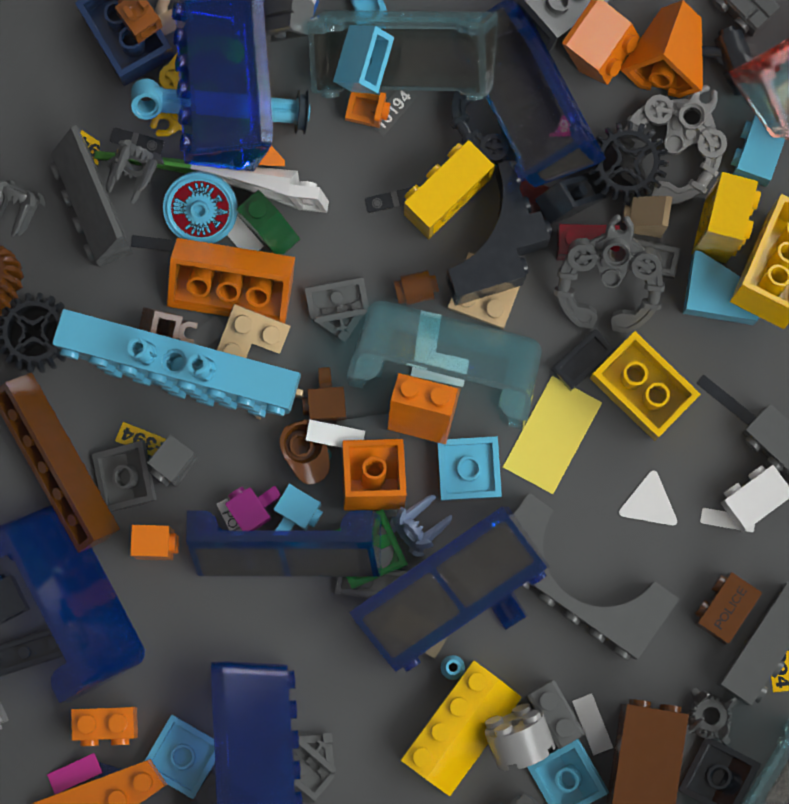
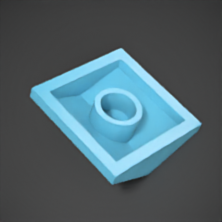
(568, 776)

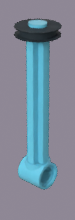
(166, 101)

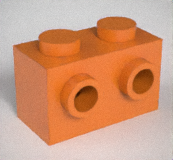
(104, 723)

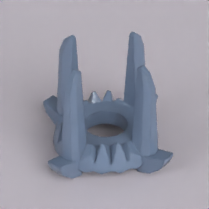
(411, 532)

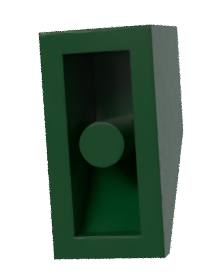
(268, 223)

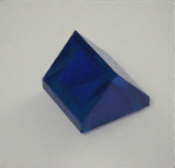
(509, 611)

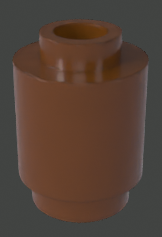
(416, 287)

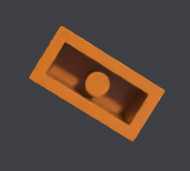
(154, 542)

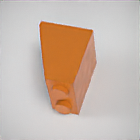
(422, 408)

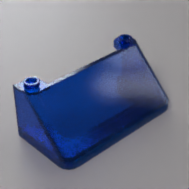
(74, 602)

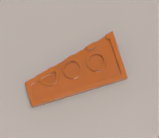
(122, 787)

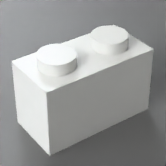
(756, 498)

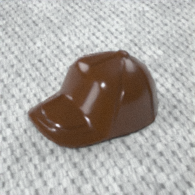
(306, 458)

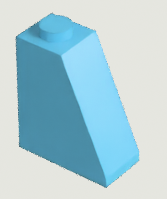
(711, 289)

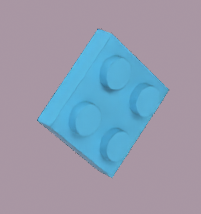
(469, 469)
(183, 756)

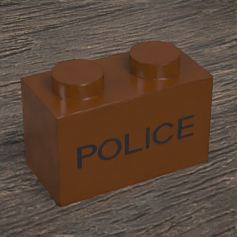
(727, 607)

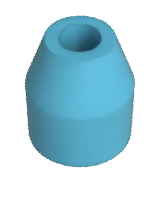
(445, 667)

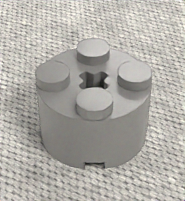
(519, 737)

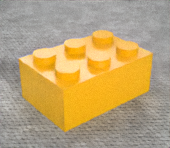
(447, 188)
(644, 386)

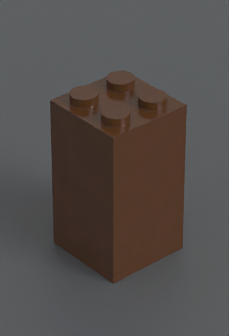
(647, 754)

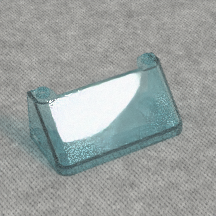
(448, 349)

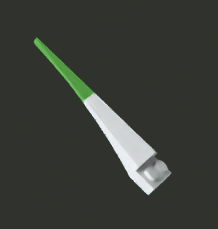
(273, 183)

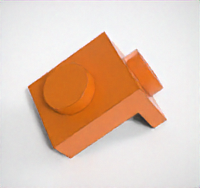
(367, 109)

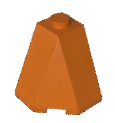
(669, 52)

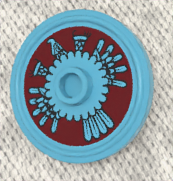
(200, 207)

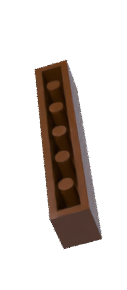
(55, 463)

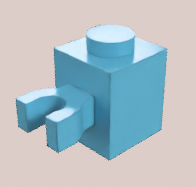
(297, 509)

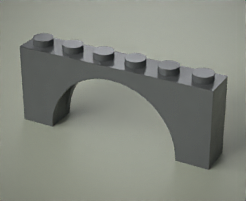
(625, 625)

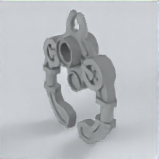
(680, 135)

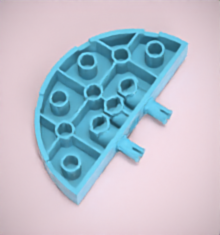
(177, 365)

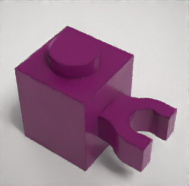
(249, 509)

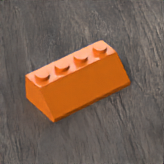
(218, 276)

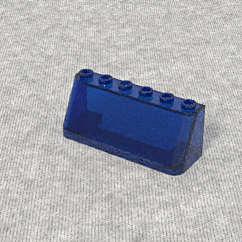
(223, 83)
(255, 733)

